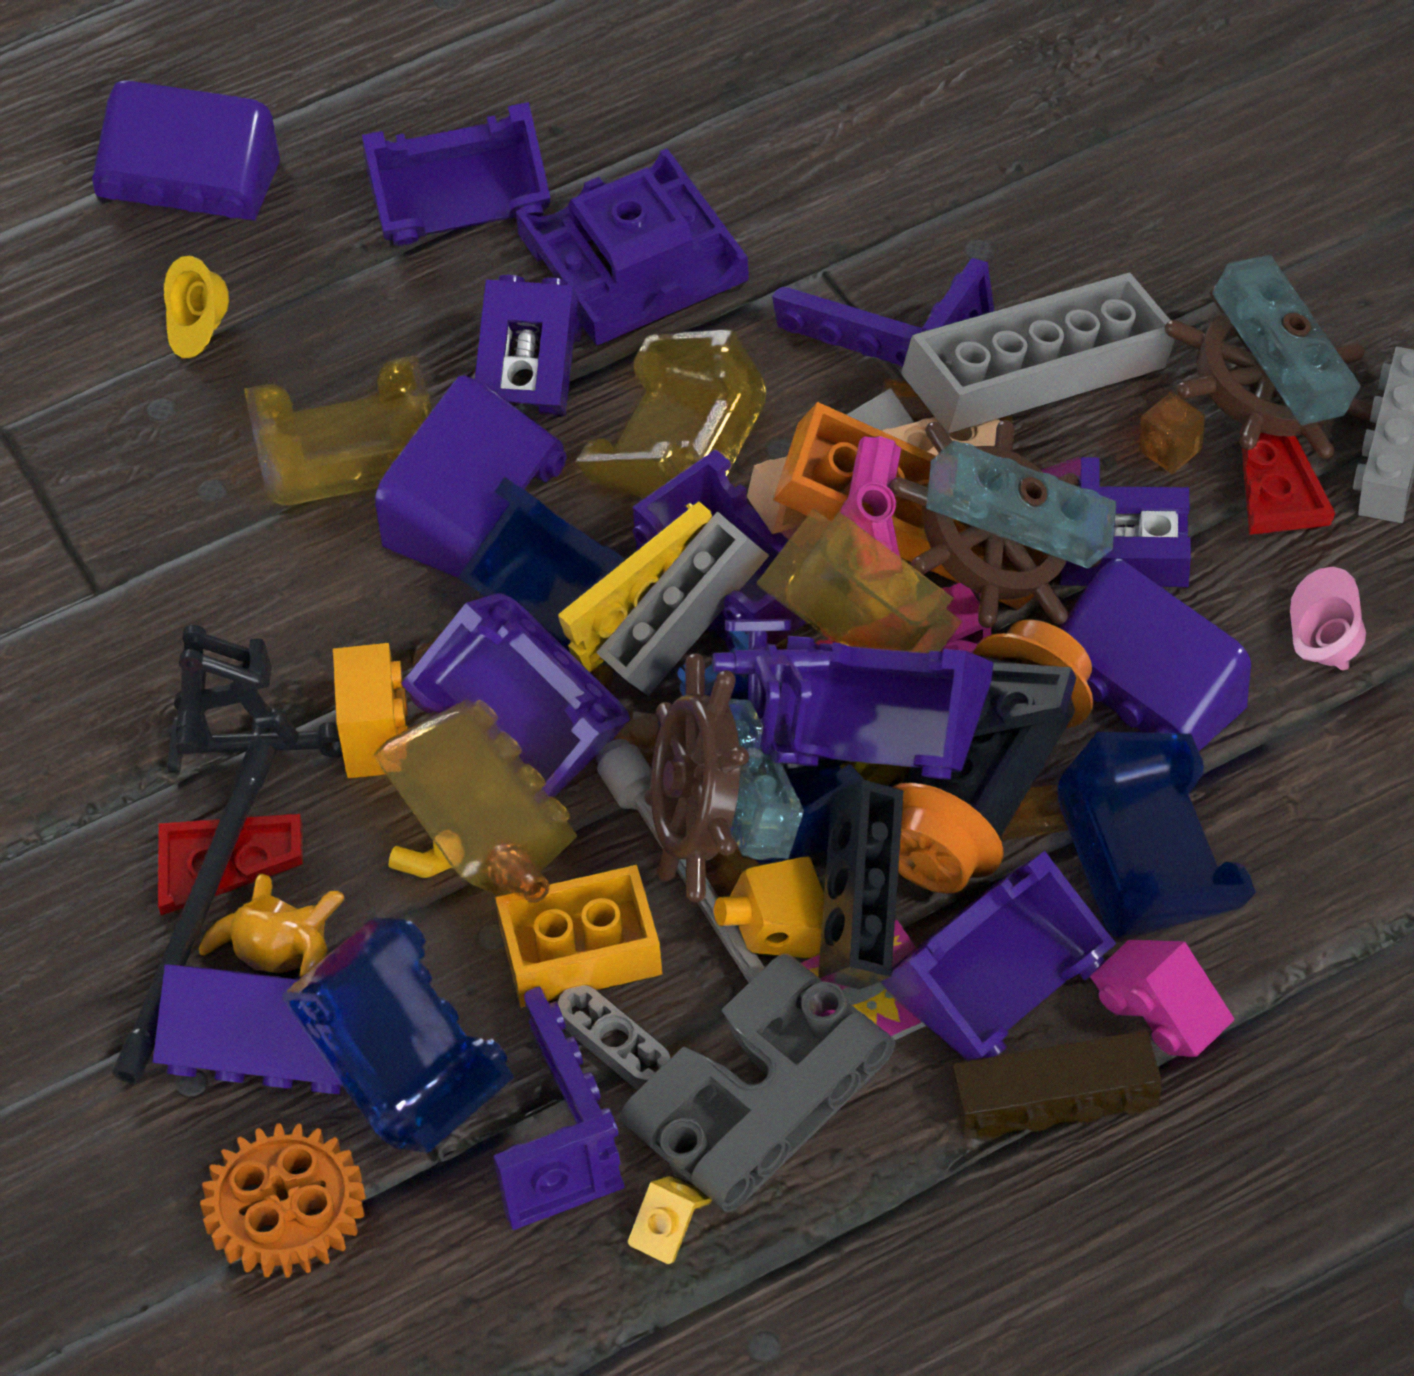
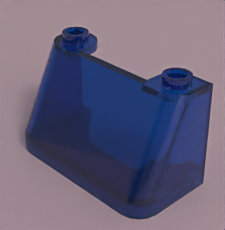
(1142, 835)

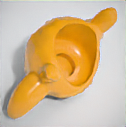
(273, 933)

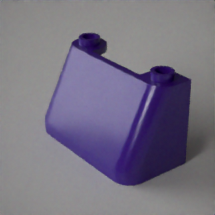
(456, 177)
(441, 487)
(528, 679)
(891, 707)
(1000, 958)

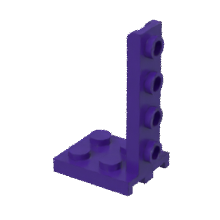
(878, 335)
(574, 1161)

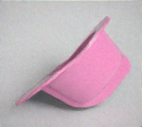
(1327, 618)

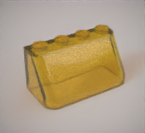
(474, 790)

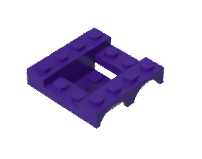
(655, 235)

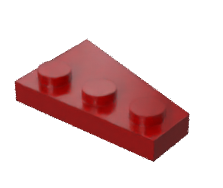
(264, 847)

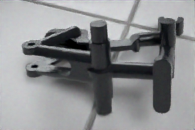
(191, 728)

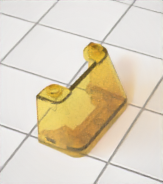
(696, 400)
(340, 444)

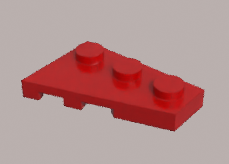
(1282, 487)

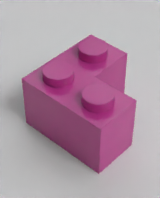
(1168, 990)

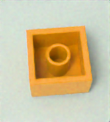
(368, 704)

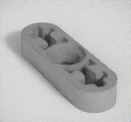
(609, 1018)

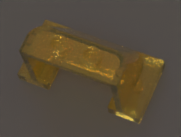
(858, 589)

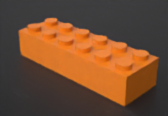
(821, 474)

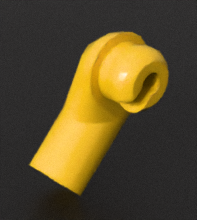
(418, 864)

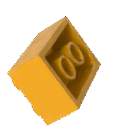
(581, 934)

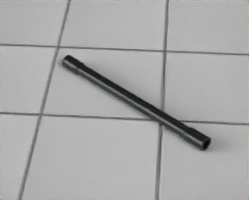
(248, 781)

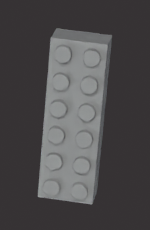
(1037, 352)

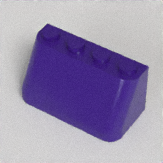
(186, 150)
(1157, 656)
(235, 1027)

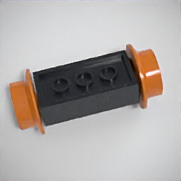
(957, 824)

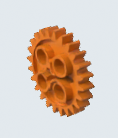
(270, 1165)

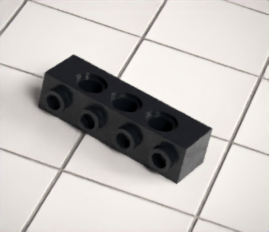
(861, 885)

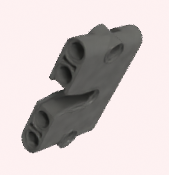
(752, 1130)

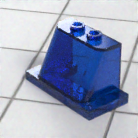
(537, 560)

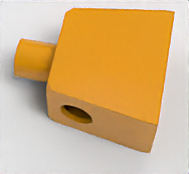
(776, 908)

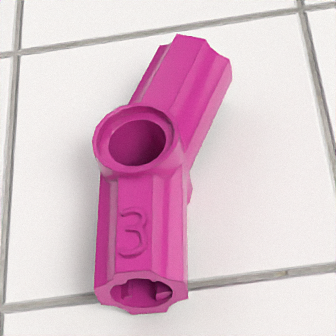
(871, 479)

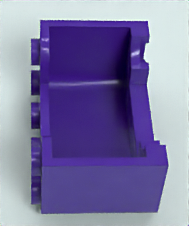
(710, 486)

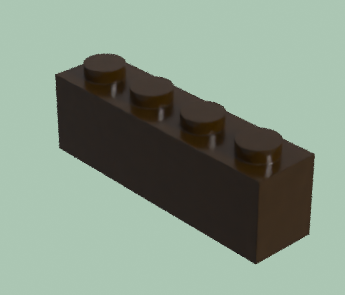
(1056, 1085)

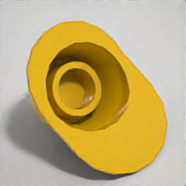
(194, 305)

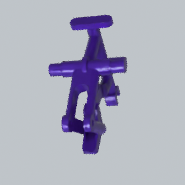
(765, 670)

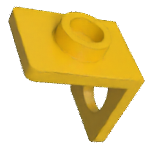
(665, 1217)

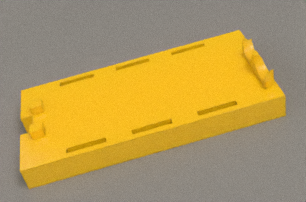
(606, 605)

